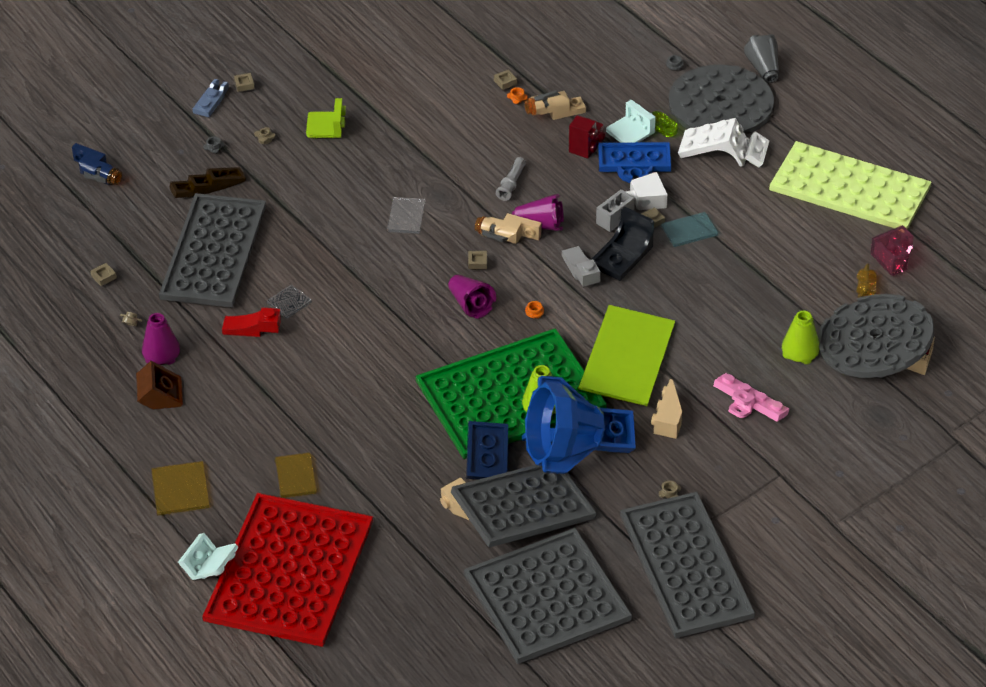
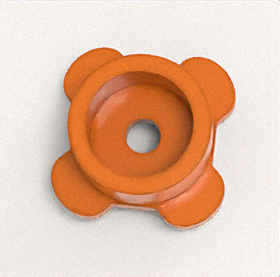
(517, 95)

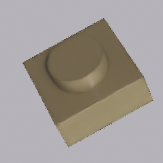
(505, 79)
(244, 82)
(655, 215)
(477, 259)
(103, 274)

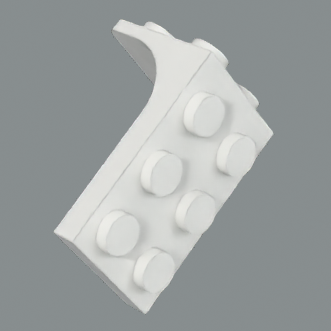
(722, 136)

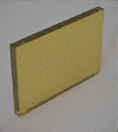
(295, 475)

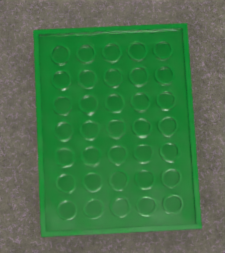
(493, 385)

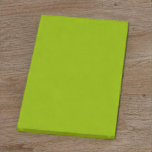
(627, 355)

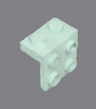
(635, 126)
(204, 559)

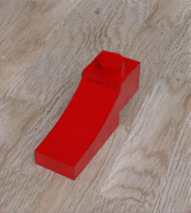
(253, 324)

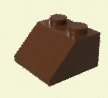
(158, 387)

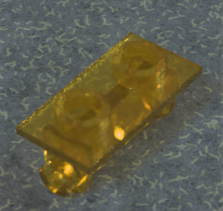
(866, 282)

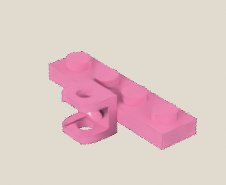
(748, 398)

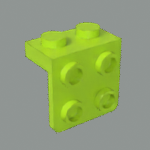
(327, 123)

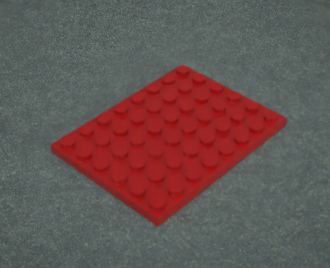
(289, 569)

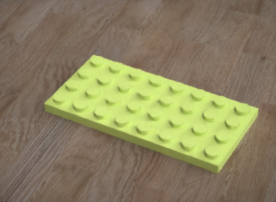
(850, 186)

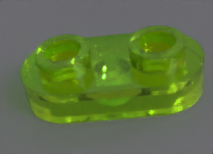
(665, 124)

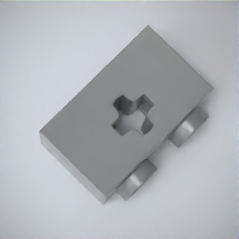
(614, 204)

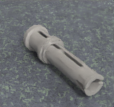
(508, 183)

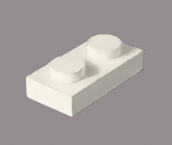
(756, 149)

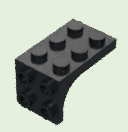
(627, 245)

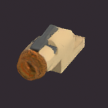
(555, 104)
(508, 229)

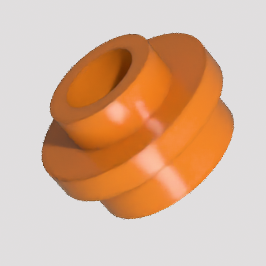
(534, 309)

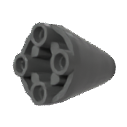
(763, 55)

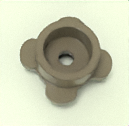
(264, 135)
(130, 319)
(669, 489)

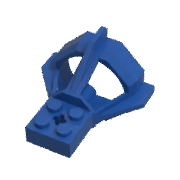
(577, 430)

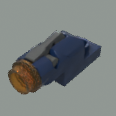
(94, 165)

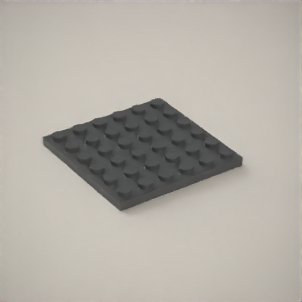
(547, 595)

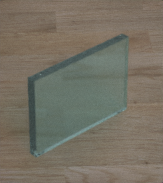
(689, 229)

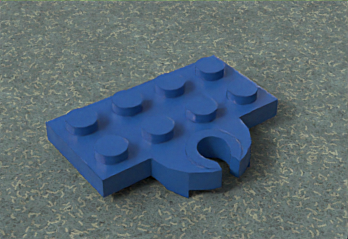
(634, 158)

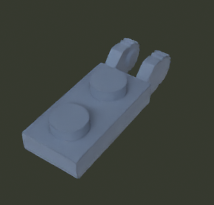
(211, 99)

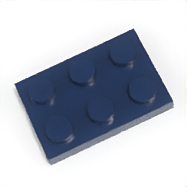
(486, 449)

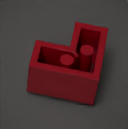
(585, 136)

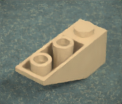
(669, 413)

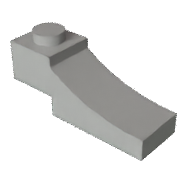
(581, 267)

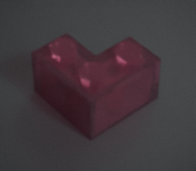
(893, 249)

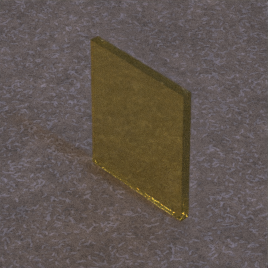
(180, 488)

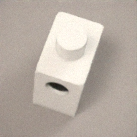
(648, 192)

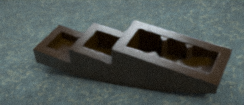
(212, 181)

